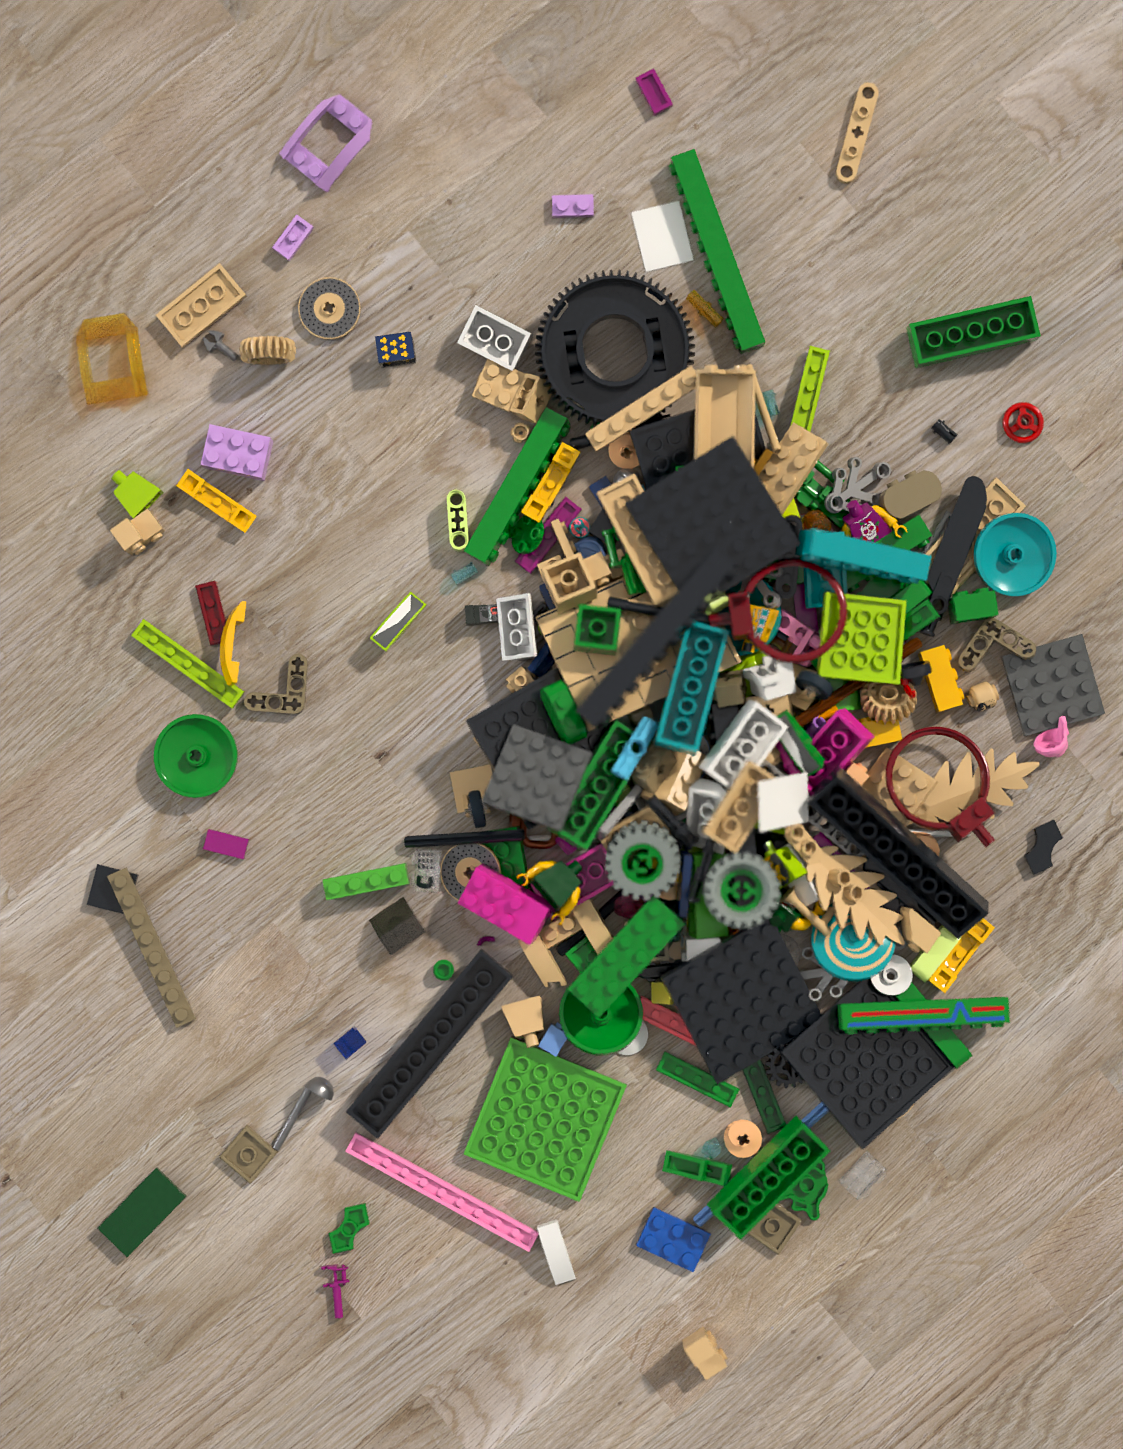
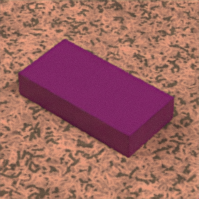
(654, 92)
(226, 844)

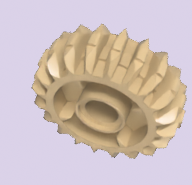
(267, 350)
(887, 701)

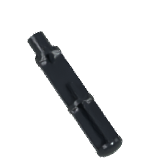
(701, 872)

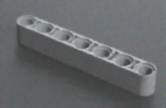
(815, 818)

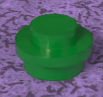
(443, 970)

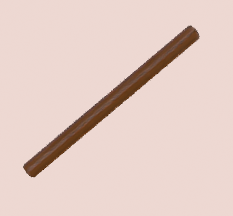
(847, 689)

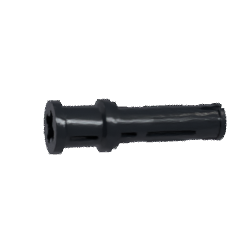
(678, 829)

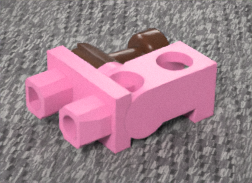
(799, 639)

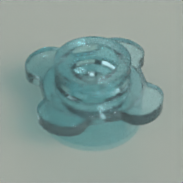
(711, 1148)

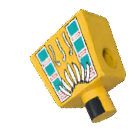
(763, 623)

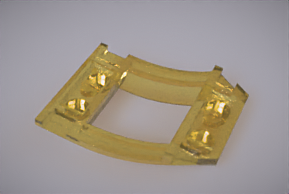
(114, 388)

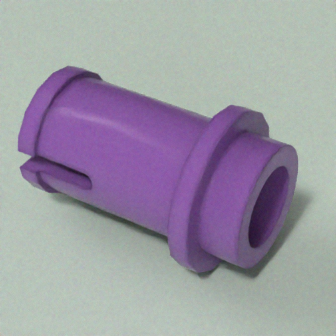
(815, 726)

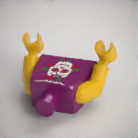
(868, 522)

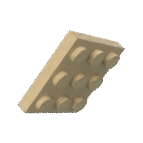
(909, 783)

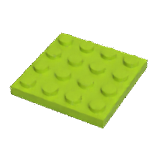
(870, 640)

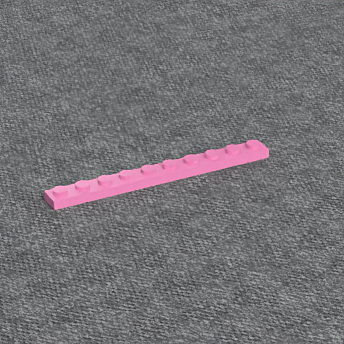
(442, 1191)

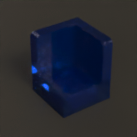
(350, 1042)

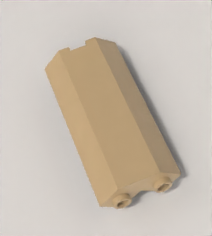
(725, 408)

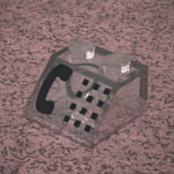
(427, 870)

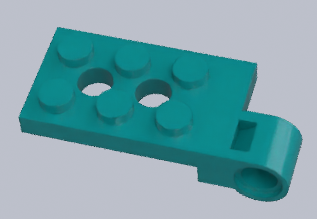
(816, 586)

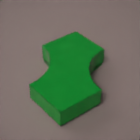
(343, 1237)

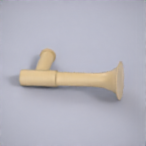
(821, 924)

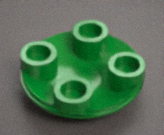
(526, 535)

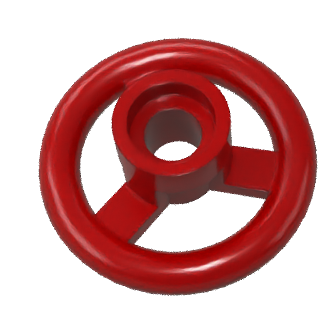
(1037, 429)

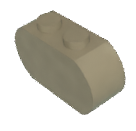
(910, 494)

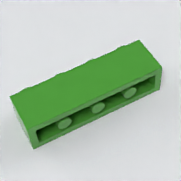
(366, 881)

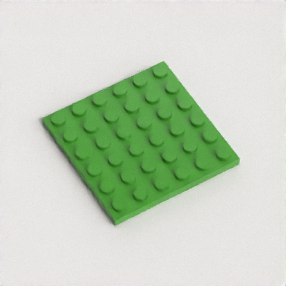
(545, 1119)

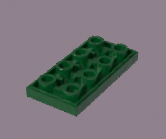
(142, 1212)

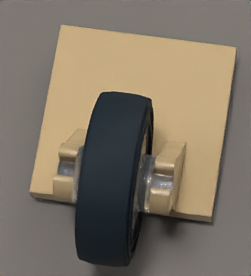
(808, 686)
(468, 789)

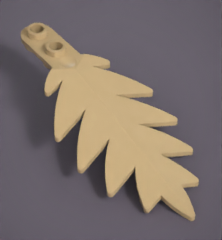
(964, 789)
(846, 887)

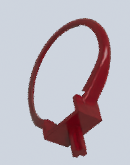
(741, 618)
(972, 817)

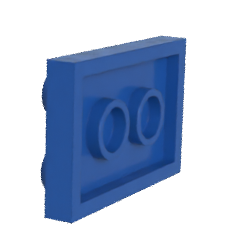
(673, 1239)

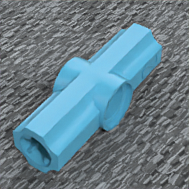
(641, 736)

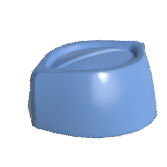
(589, 546)

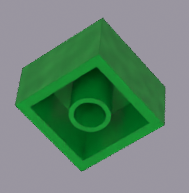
(972, 607)
(597, 629)

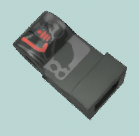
(481, 614)

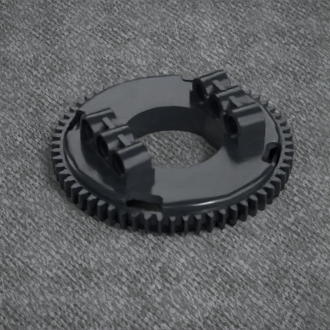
(600, 300)

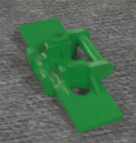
(813, 495)
(632, 579)

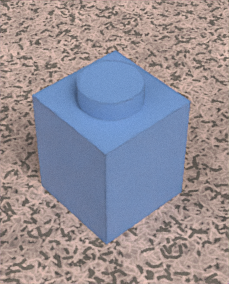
(553, 1039)

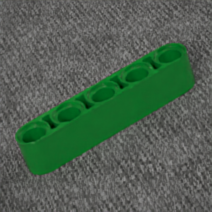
(945, 1038)

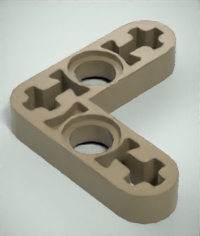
(990, 637)
(291, 694)

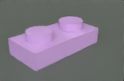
(572, 206)
(293, 237)

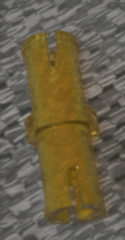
(704, 308)

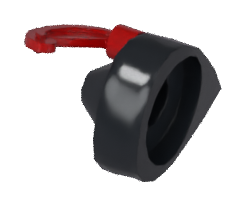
(915, 674)

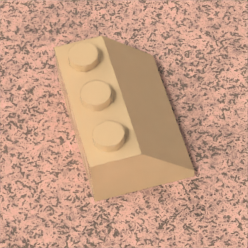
(675, 787)

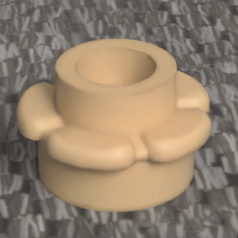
(515, 432)

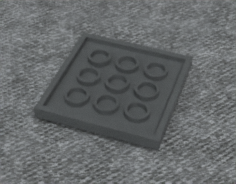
(1053, 685)
(537, 778)

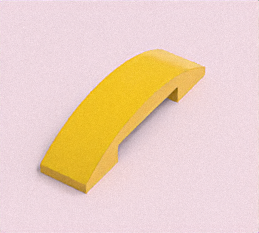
(551, 482)
(216, 501)
(229, 667)
(960, 954)

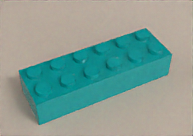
(863, 556)
(691, 689)

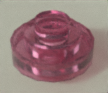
(627, 906)

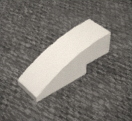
(556, 1252)

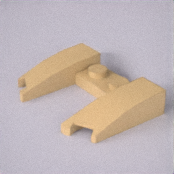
(582, 917)

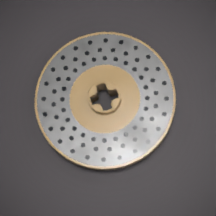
(314, 302)
(459, 860)

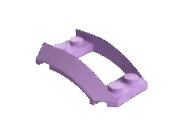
(311, 165)

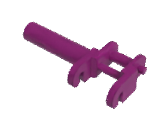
(337, 1298)

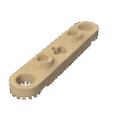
(860, 119)

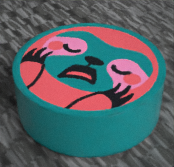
(579, 527)

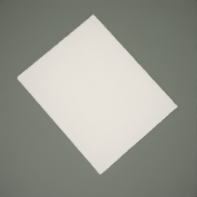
(662, 236)
(783, 801)

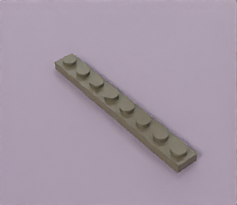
(151, 947)

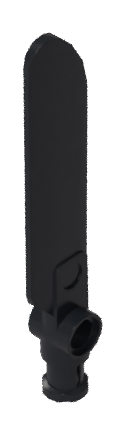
(955, 545)

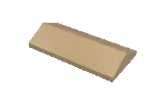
(738, 809)

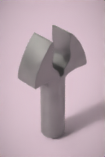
(220, 345)

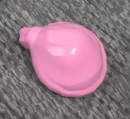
(1053, 741)

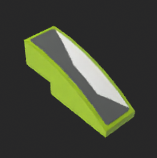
(398, 621)

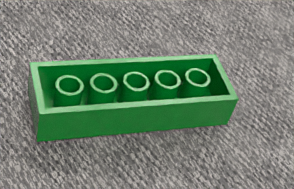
(973, 332)
(598, 788)
(625, 956)
(768, 1177)

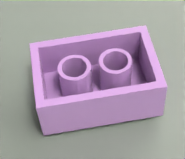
(237, 452)

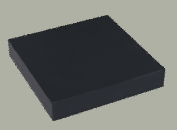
(101, 891)

